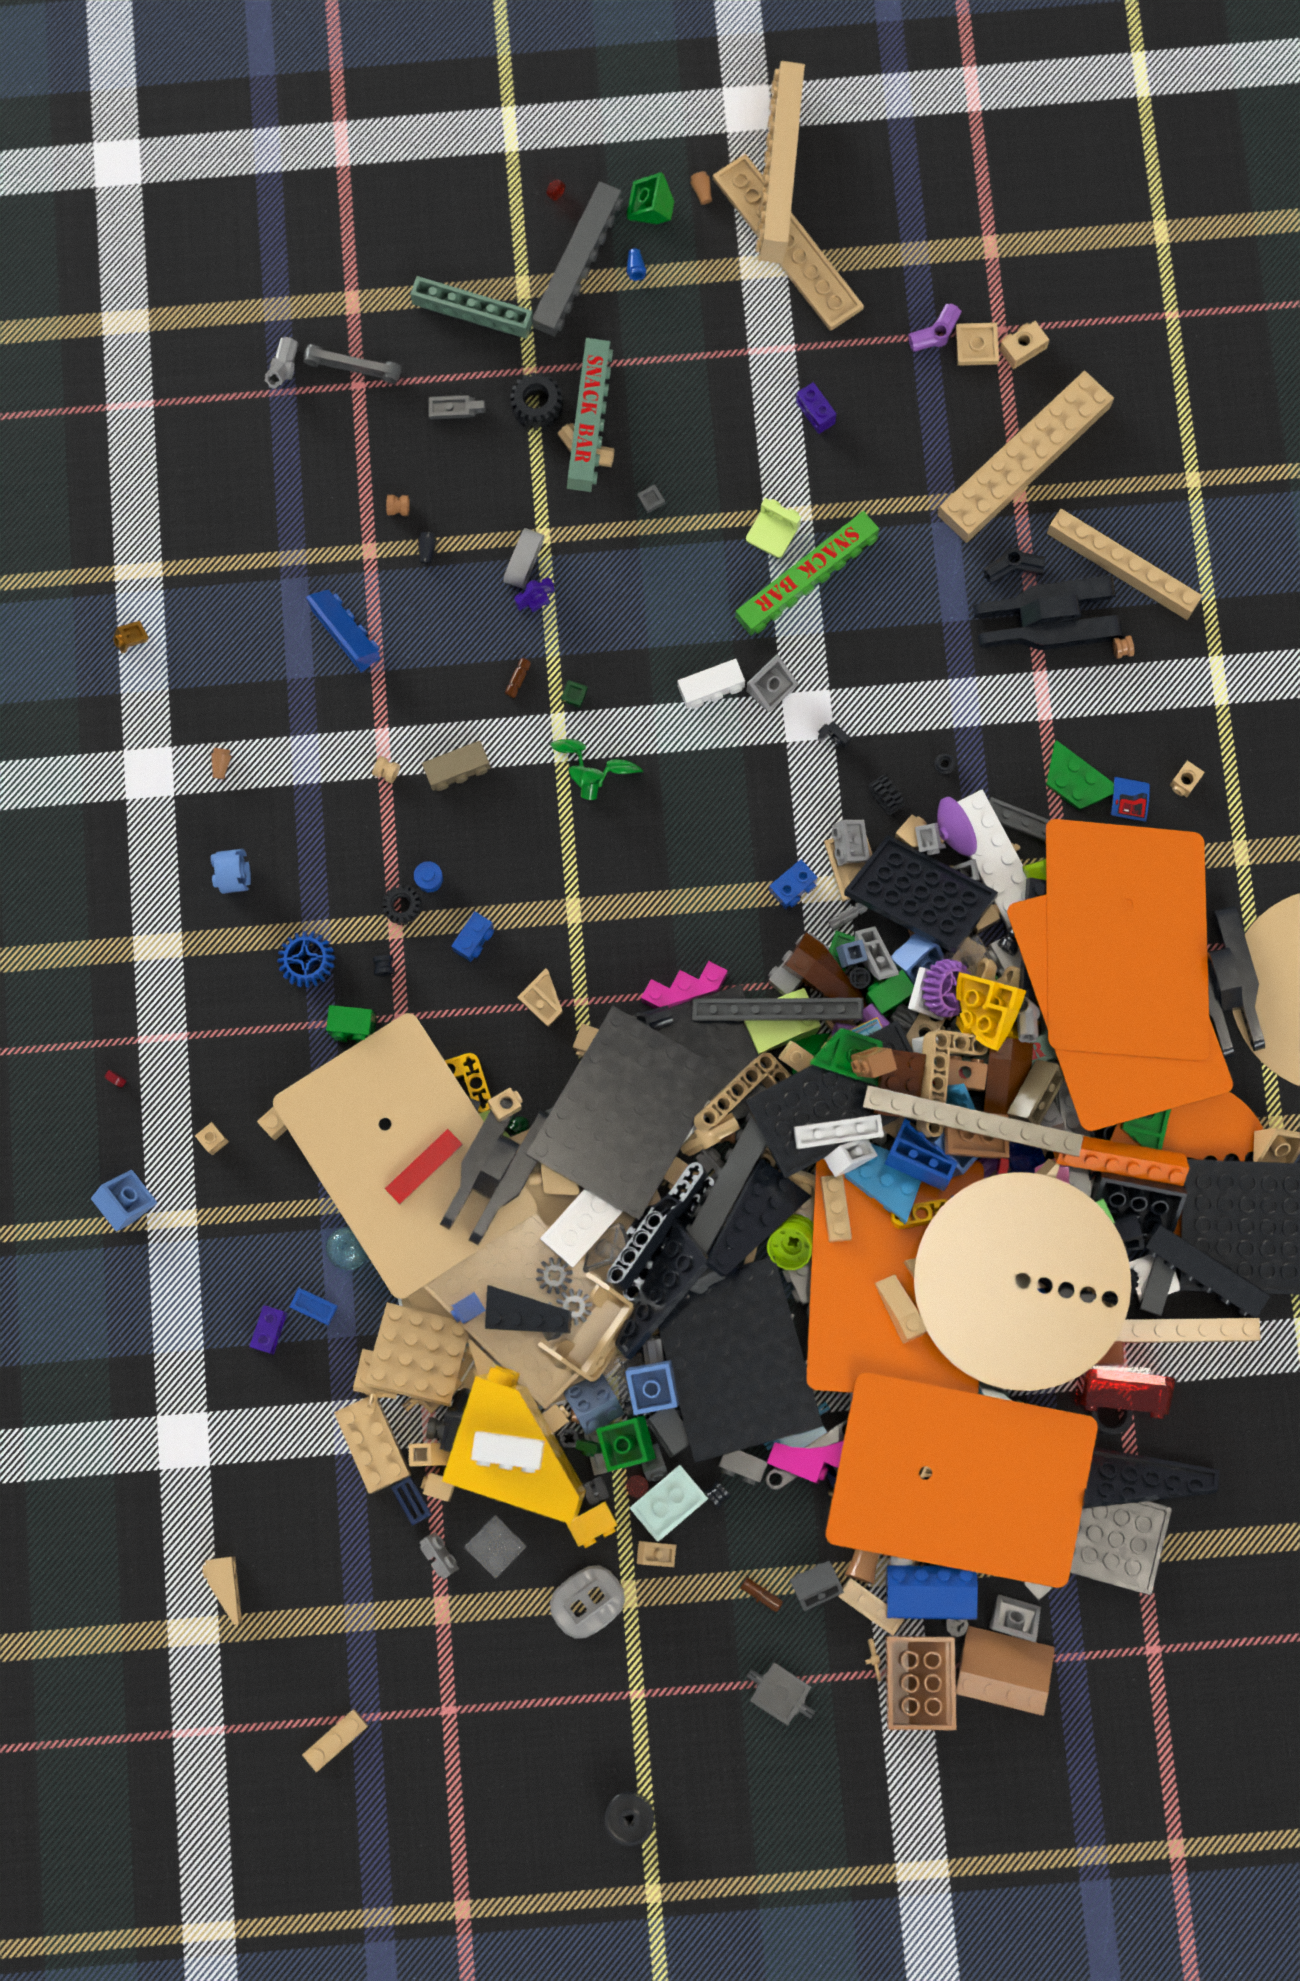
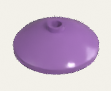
(956, 827)

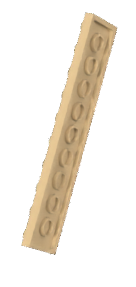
(803, 259)

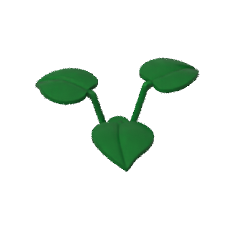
(590, 778)

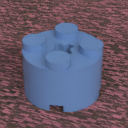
(231, 871)

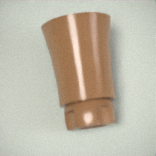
(863, 1566)

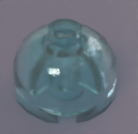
(345, 1258)

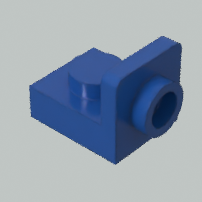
(467, 1308)

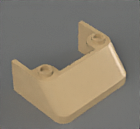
(595, 1341)

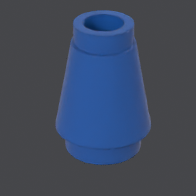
(635, 265)

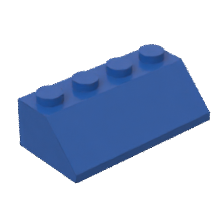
(343, 629)
(931, 1592)

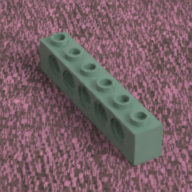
(472, 307)

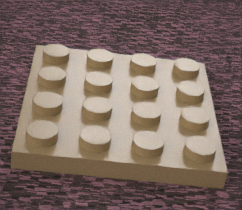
(417, 1354)

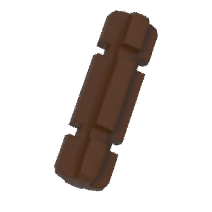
(518, 677)

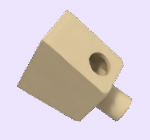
(553, 1182)

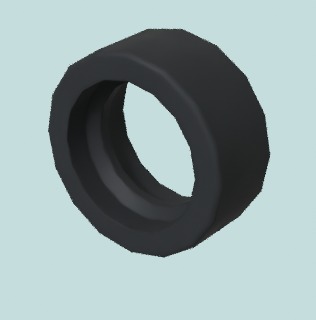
(1116, 1429)

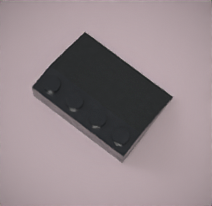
(1140, 1197)

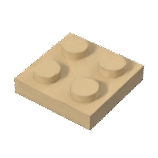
(977, 344)

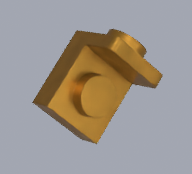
(129, 635)

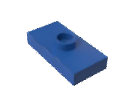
(313, 1306)

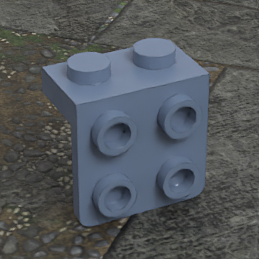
(593, 1403)

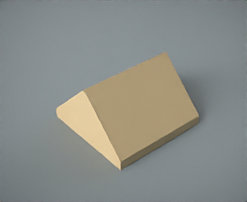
(1276, 1145)

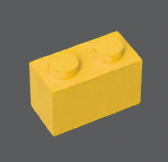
(593, 1524)

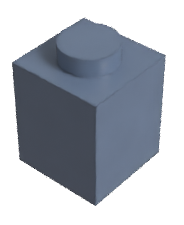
(852, 953)

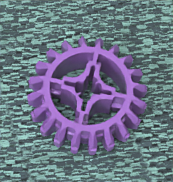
(941, 987)

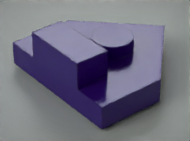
(535, 595)

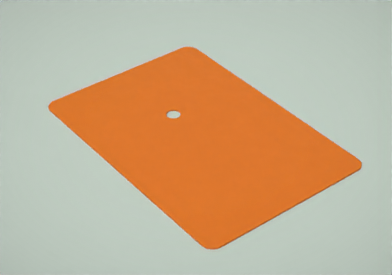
(1122, 975)
(1114, 1086)
(846, 1314)
(999, 1487)

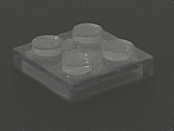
(495, 1547)

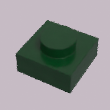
(574, 693)
(588, 1447)

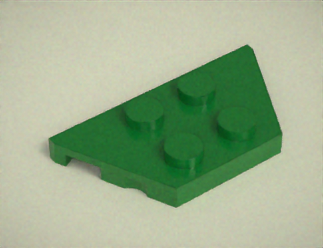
(1076, 779)
(838, 1050)
(1148, 1130)

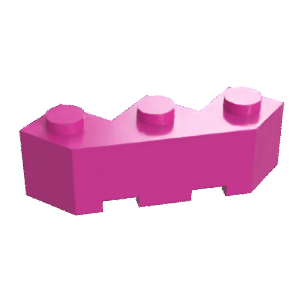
(685, 987)

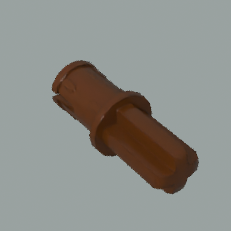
(761, 1594)

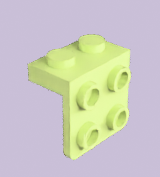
(774, 528)

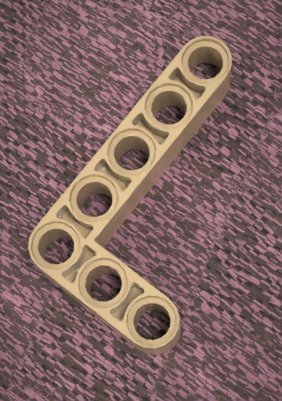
(939, 1073)
(743, 1087)

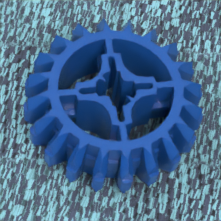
(304, 942)

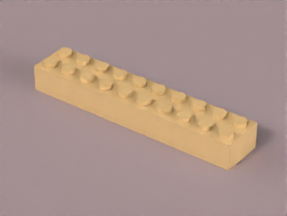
(780, 162)
(1025, 456)

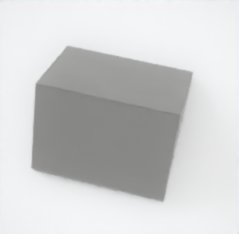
(771, 684)
(1015, 1618)

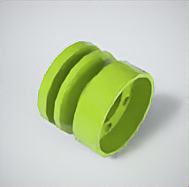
(792, 1243)

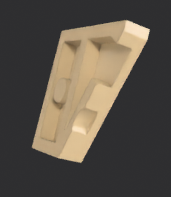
(542, 998)

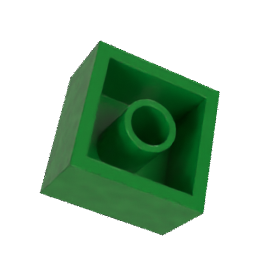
(890, 993)
(350, 1023)
(626, 1443)

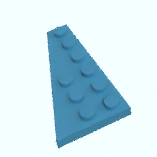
(885, 1184)

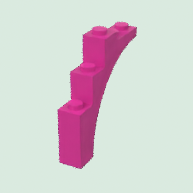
(806, 1462)

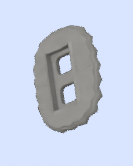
(577, 1588)

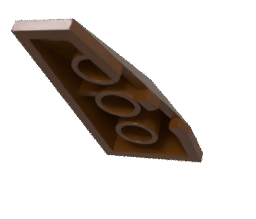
(819, 970)
(1006, 1074)

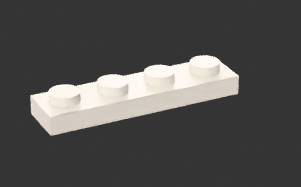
(838, 1131)

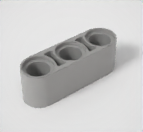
(523, 558)

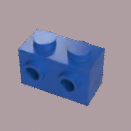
(793, 884)
(473, 936)

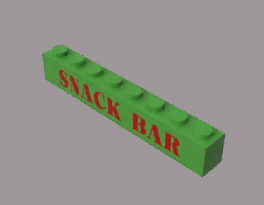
(807, 573)

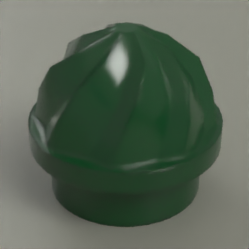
(518, 1125)

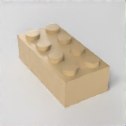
(372, 1445)

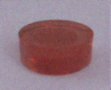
(555, 189)
(637, 1486)

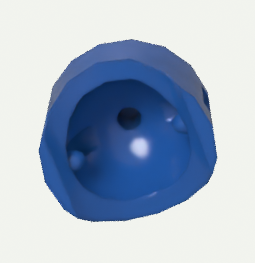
(428, 876)

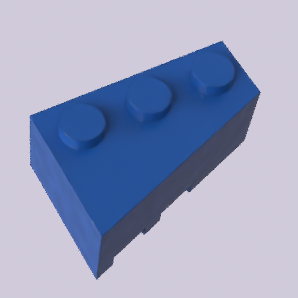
(920, 1158)

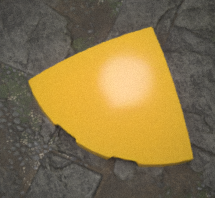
(988, 1008)

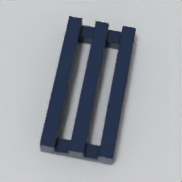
(402, 1484)

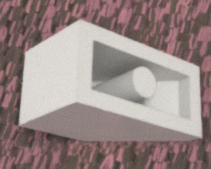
(850, 1156)

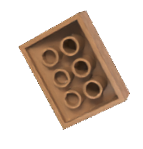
(1005, 1670)
(920, 1683)

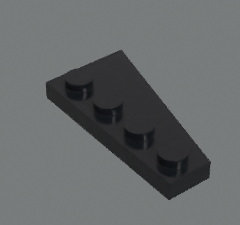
(520, 1313)

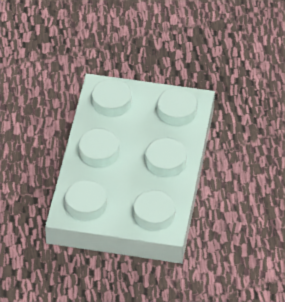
(668, 1503)

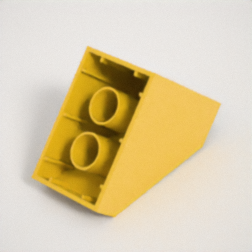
(509, 1409)

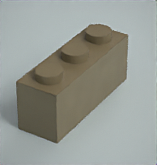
(456, 766)
(1037, 1092)

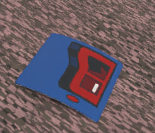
(1130, 799)

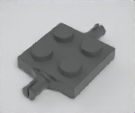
(780, 1693)

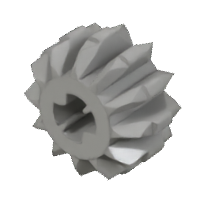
(574, 1299)

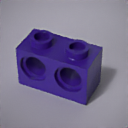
(816, 408)
(268, 1329)

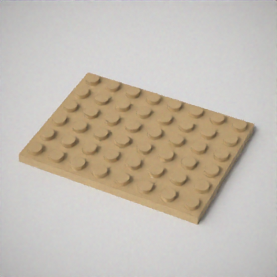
(512, 1266)

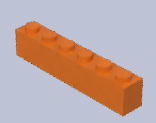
(1128, 1161)

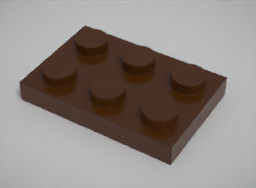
(906, 1078)

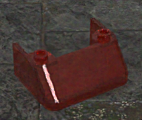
(1125, 1391)

